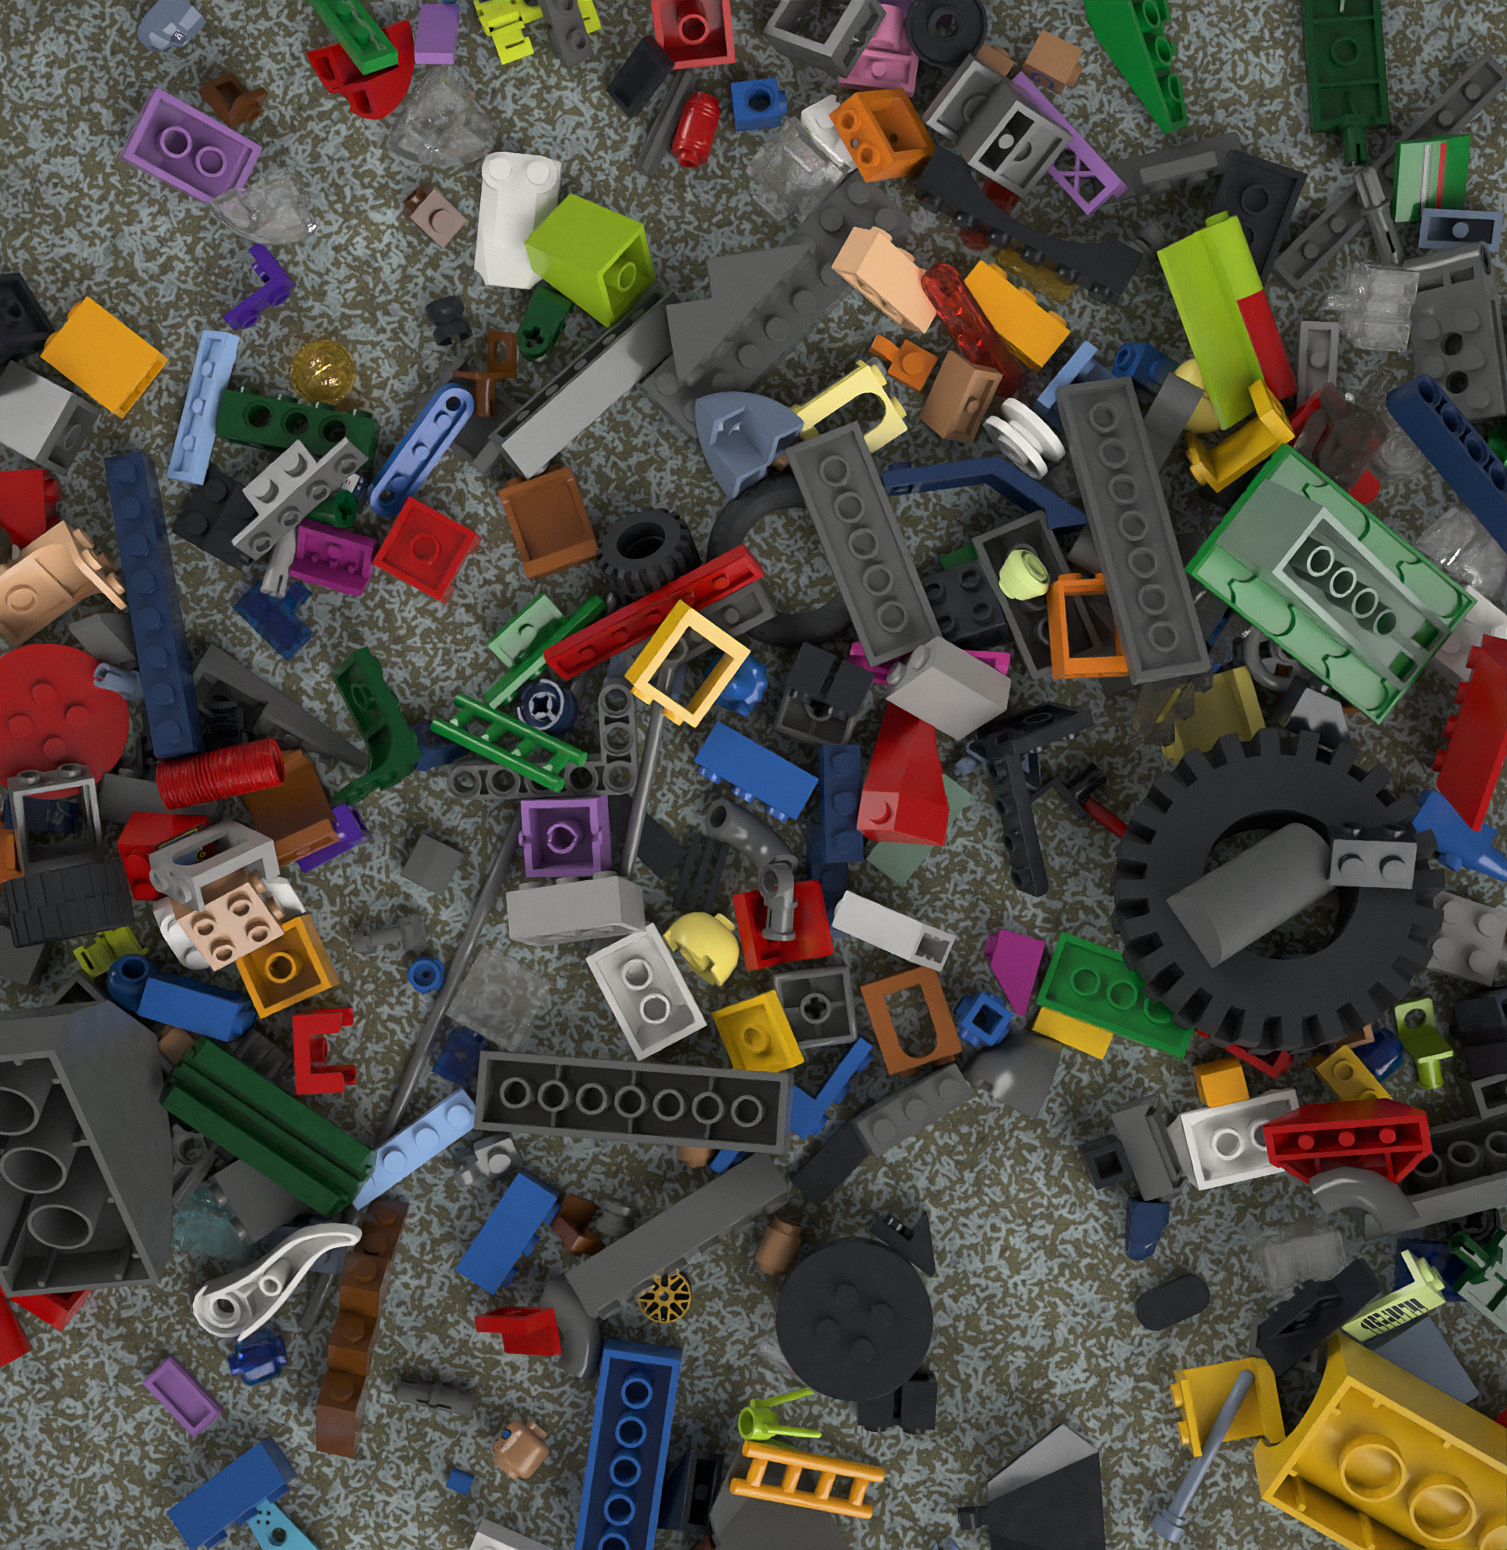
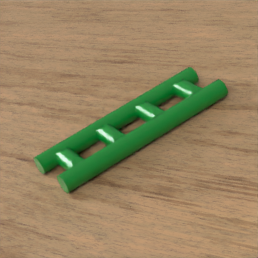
(512, 760)

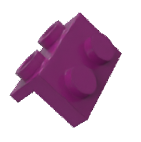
(333, 557)

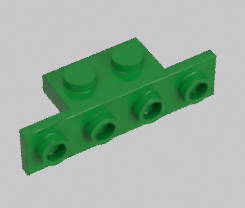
(527, 635)

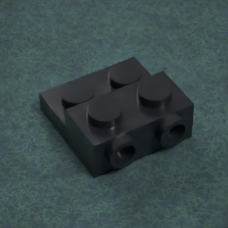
(217, 516)

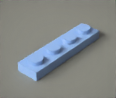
(202, 407)
(418, 1143)

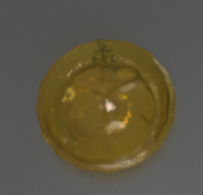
(323, 372)

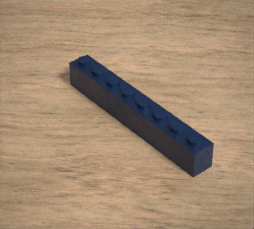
(154, 606)

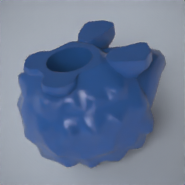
(745, 686)

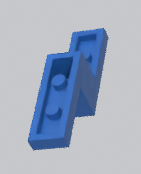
(808, 1108)

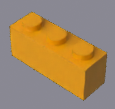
(1021, 324)

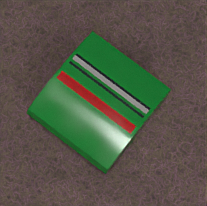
(1429, 175)

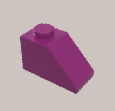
(1014, 965)

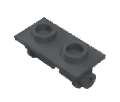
(568, 30)

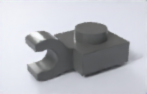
(493, 1155)

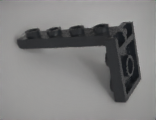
(1004, 742)

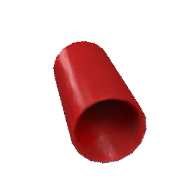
(232, 772)

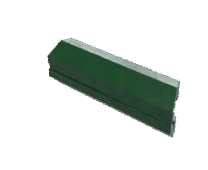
(267, 1127)

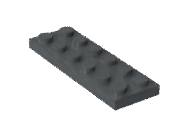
(863, 543)

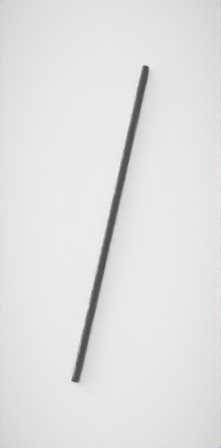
(443, 999)

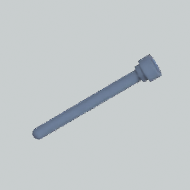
(1170, 1522)

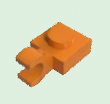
(908, 364)

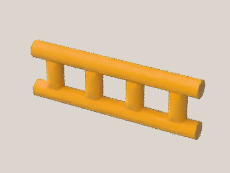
(795, 1461)

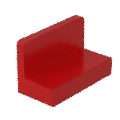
(523, 1329)

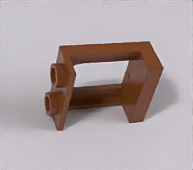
(894, 1057)

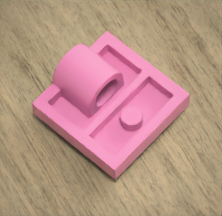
(887, 59)

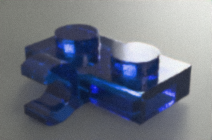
(276, 618)

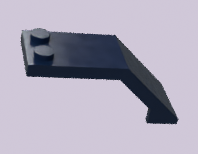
(995, 473)

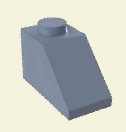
(1460, 227)

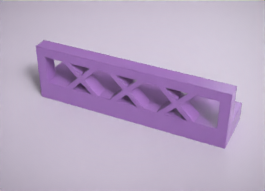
(1083, 152)

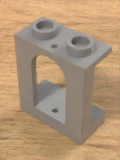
(239, 848)

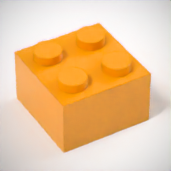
(287, 968)

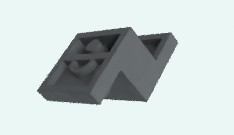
(997, 126)

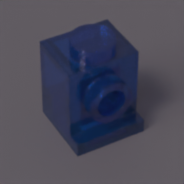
(461, 1071)

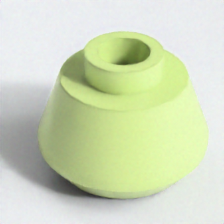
(1023, 576)

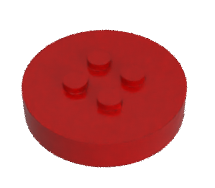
(57, 714)

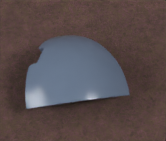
(743, 436)

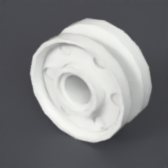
(1024, 438)

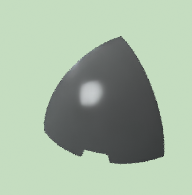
(1016, 1070)

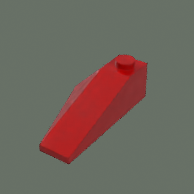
(904, 784)

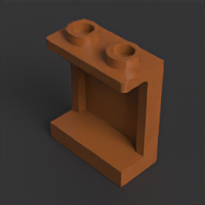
(549, 522)

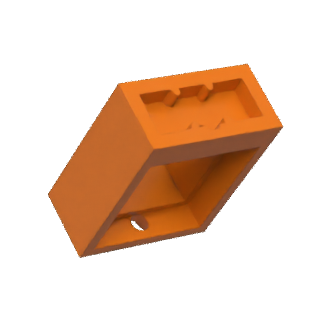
(876, 122)
(1074, 668)

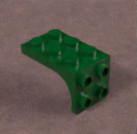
(378, 718)

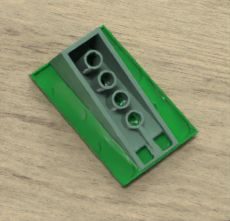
(1330, 584)

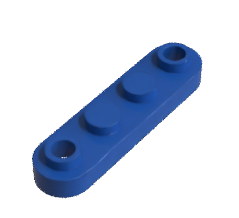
(420, 449)

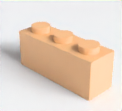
(886, 277)

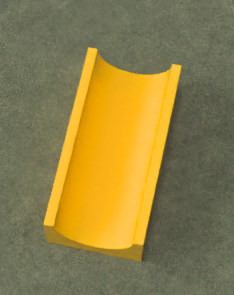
(1389, 1461)

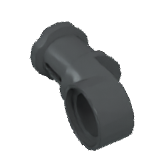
(779, 902)

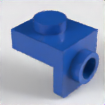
(1145, 366)

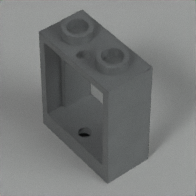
(839, 51)
(64, 853)

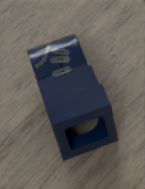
(44, 815)

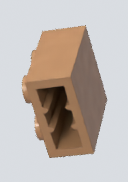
(234, 920)

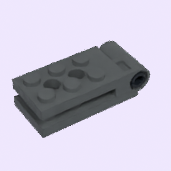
(1455, 302)

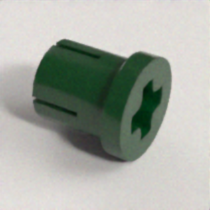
(337, 509)

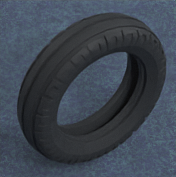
(730, 530)

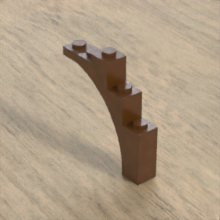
(354, 1334)

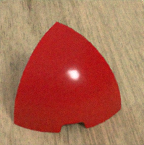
(374, 93)

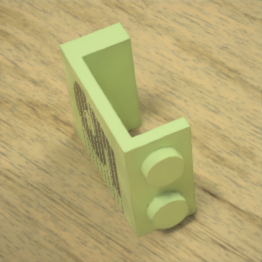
(1402, 1304)

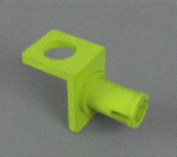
(1422, 1042)

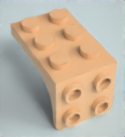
(51, 579)

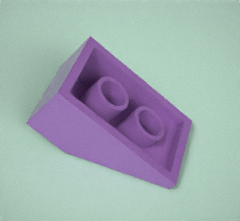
(188, 148)

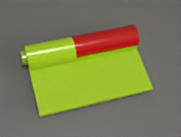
(1226, 317)

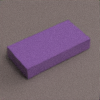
(437, 34)
(183, 1395)

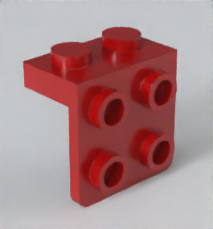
(810, 923)

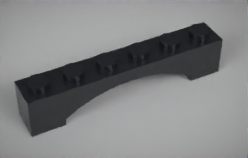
(1097, 267)

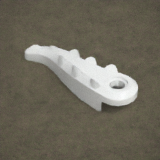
(267, 1283)

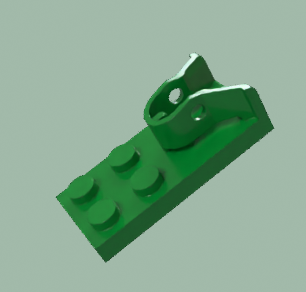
(1098, 989)

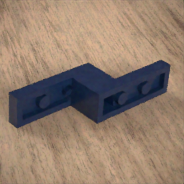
(835, 838)

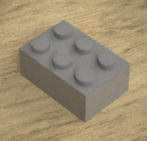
(575, 910)

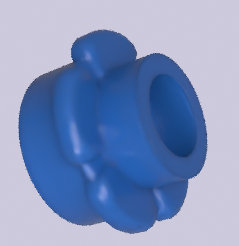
(416, 977)

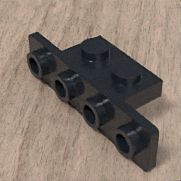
(1315, 1314)

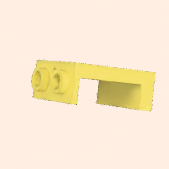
(862, 380)

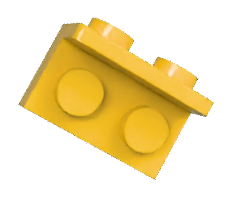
(1347, 1075)

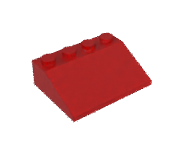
(1476, 734)

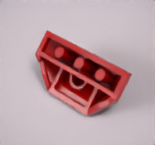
(1354, 1133)

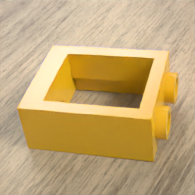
(660, 646)

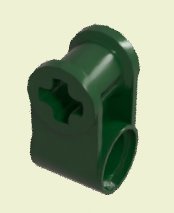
(543, 318)

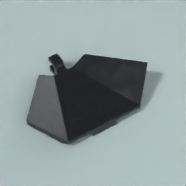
(1044, 1498)

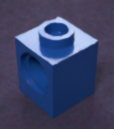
(747, 91)

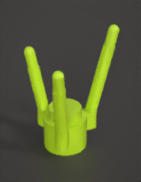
(760, 1423)

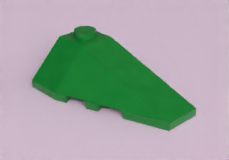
(1137, 45)

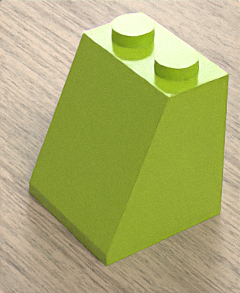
(592, 257)

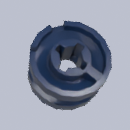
(560, 702)

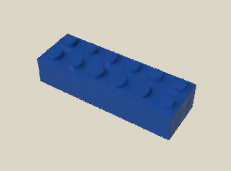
(628, 1446)

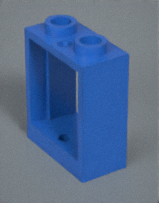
(197, 1006)

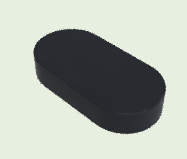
(1172, 1302)

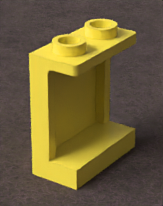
(1220, 711)

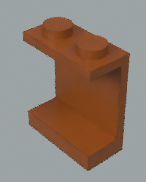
(296, 813)

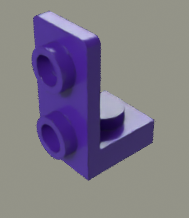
(272, 293)
(350, 830)

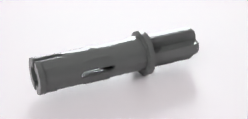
(1378, 216)

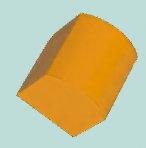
(1221, 1082)

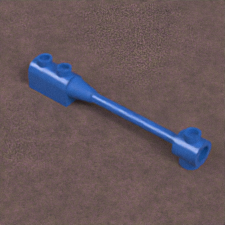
(1455, 839)

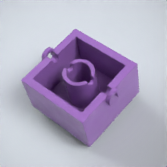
(565, 836)

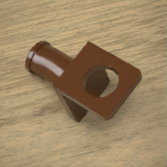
(485, 380)

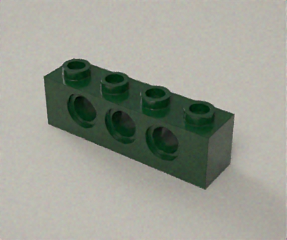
(242, 407)

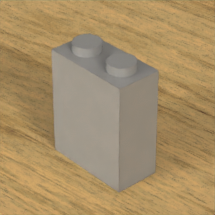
(948, 688)
(893, 931)

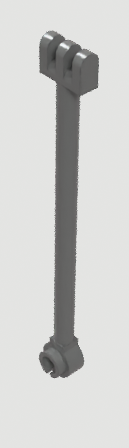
(648, 762)

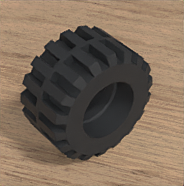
(645, 553)

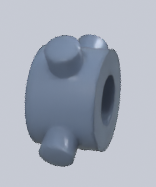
(965, 766)

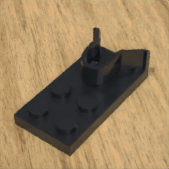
(1263, 200)

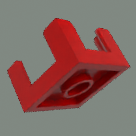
(426, 549)
(311, 1051)

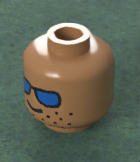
(520, 1449)

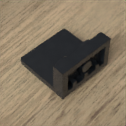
(966, 607)

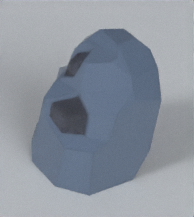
(169, 25)

